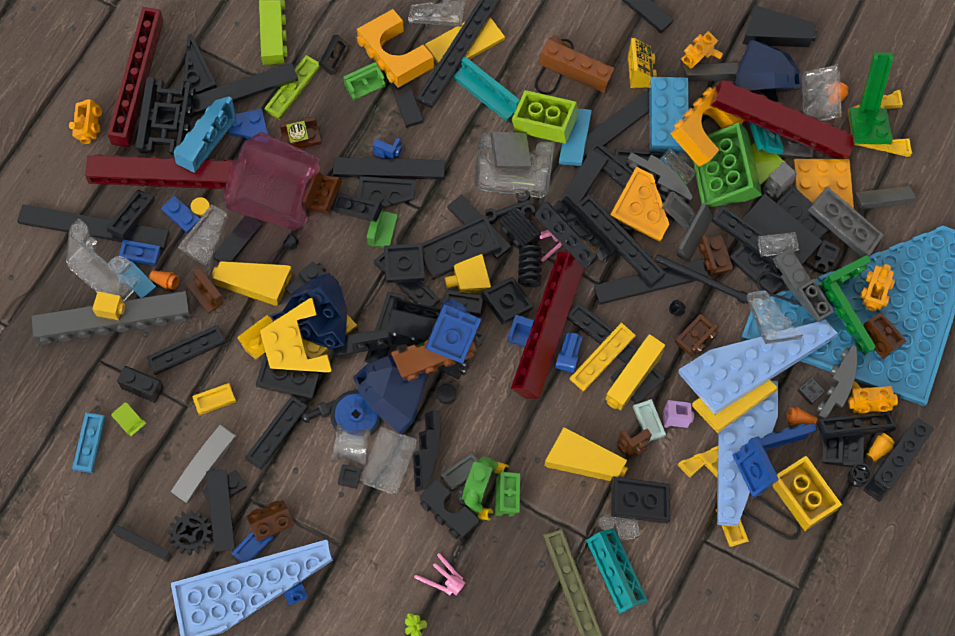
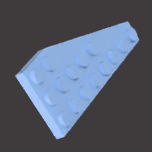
(739, 368)
(731, 486)
(226, 596)

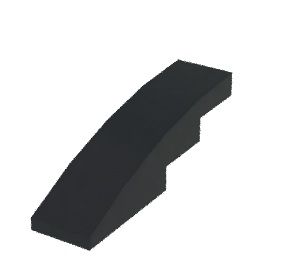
(425, 458)

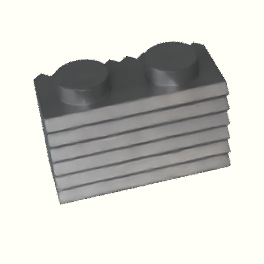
(779, 182)

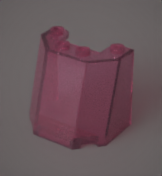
(270, 181)

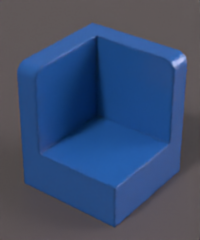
(520, 330)

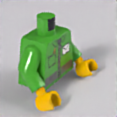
(478, 482)

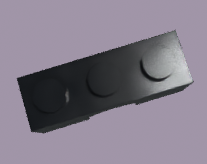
(460, 523)

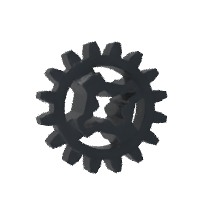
(182, 535)

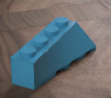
(205, 134)

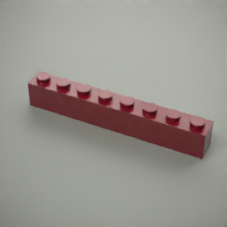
(135, 77)
(782, 120)
(155, 172)
(547, 326)

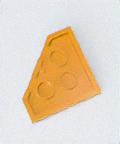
(642, 206)

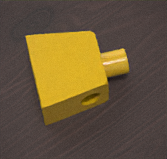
(469, 276)

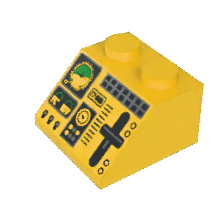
(640, 64)

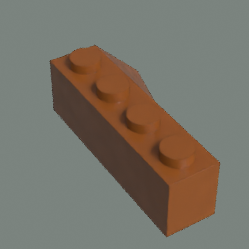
(577, 66)
(420, 360)

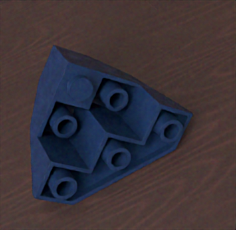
(767, 69)
(330, 323)
(389, 394)

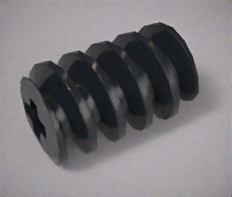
(529, 265)

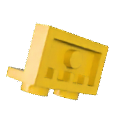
(252, 340)

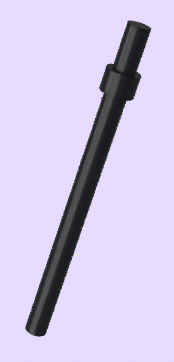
(740, 296)

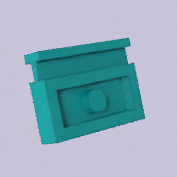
(766, 140)

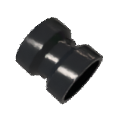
(862, 471)

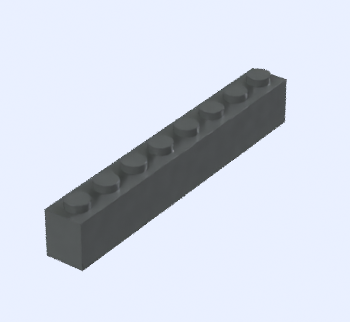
(137, 314)

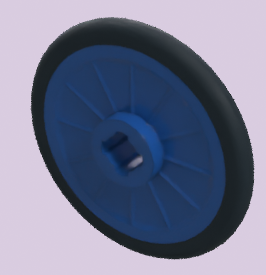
(346, 405)

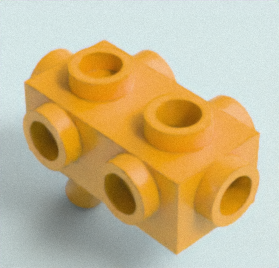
(703, 47)
(86, 121)
(879, 283)
(871, 399)

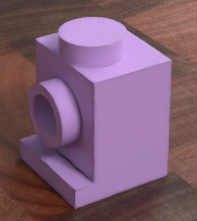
(677, 414)

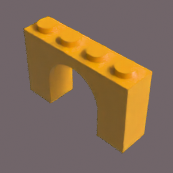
(397, 68)
(689, 131)

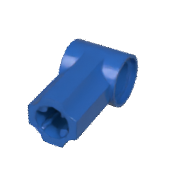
(568, 357)

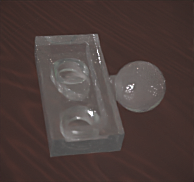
(679, 164)
(777, 244)
(626, 527)

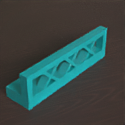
(486, 89)
(614, 570)

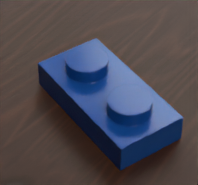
(180, 214)
(140, 252)

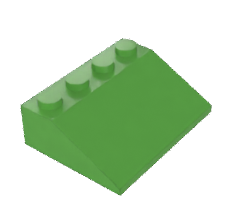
(732, 171)

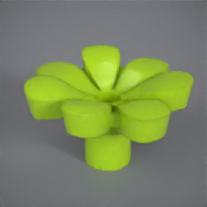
(414, 625)

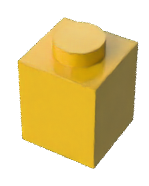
(108, 305)

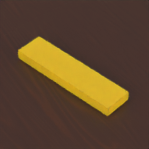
(602, 357)

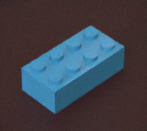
(666, 106)

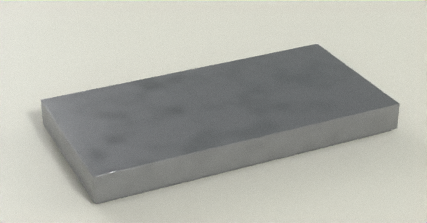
(845, 222)

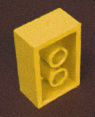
(806, 493)

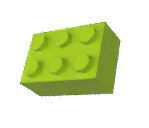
(545, 116)

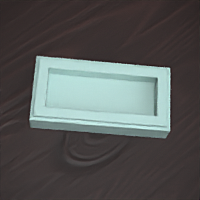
(649, 419)

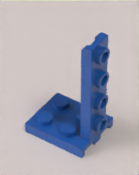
(453, 331)
(754, 462)

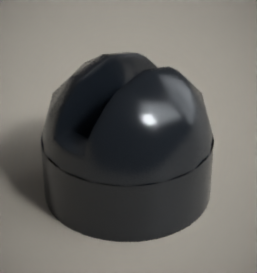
(291, 242)
(676, 304)

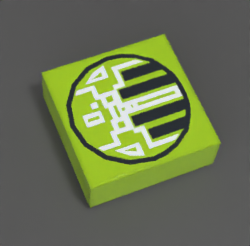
(297, 131)

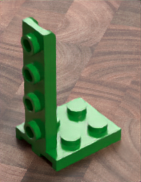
(869, 121)
(842, 305)

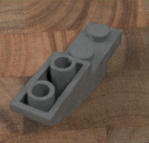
(667, 178)
(801, 286)
(844, 377)

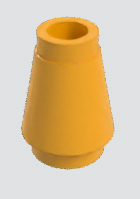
(880, 447)

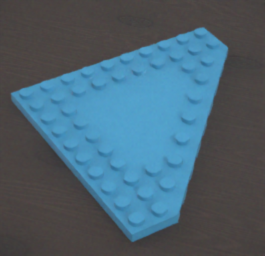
(918, 307)

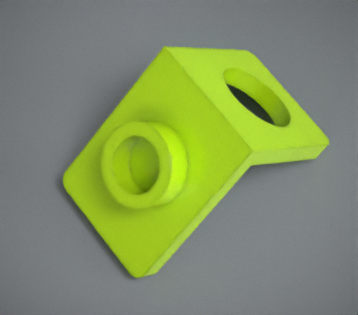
(128, 419)

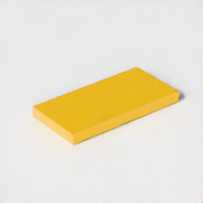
(488, 38)
(735, 410)

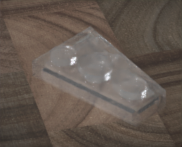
(447, 13)
(204, 236)
(770, 320)

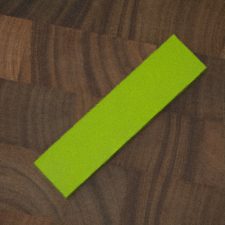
(289, 93)

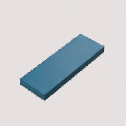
(573, 151)

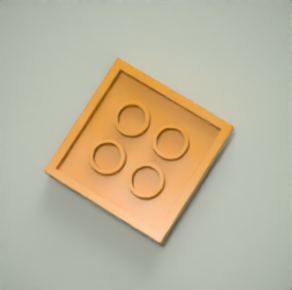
(817, 174)

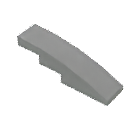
(205, 460)

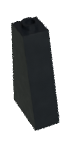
(779, 29)

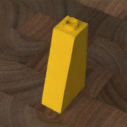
(254, 280)
(635, 372)
(583, 457)

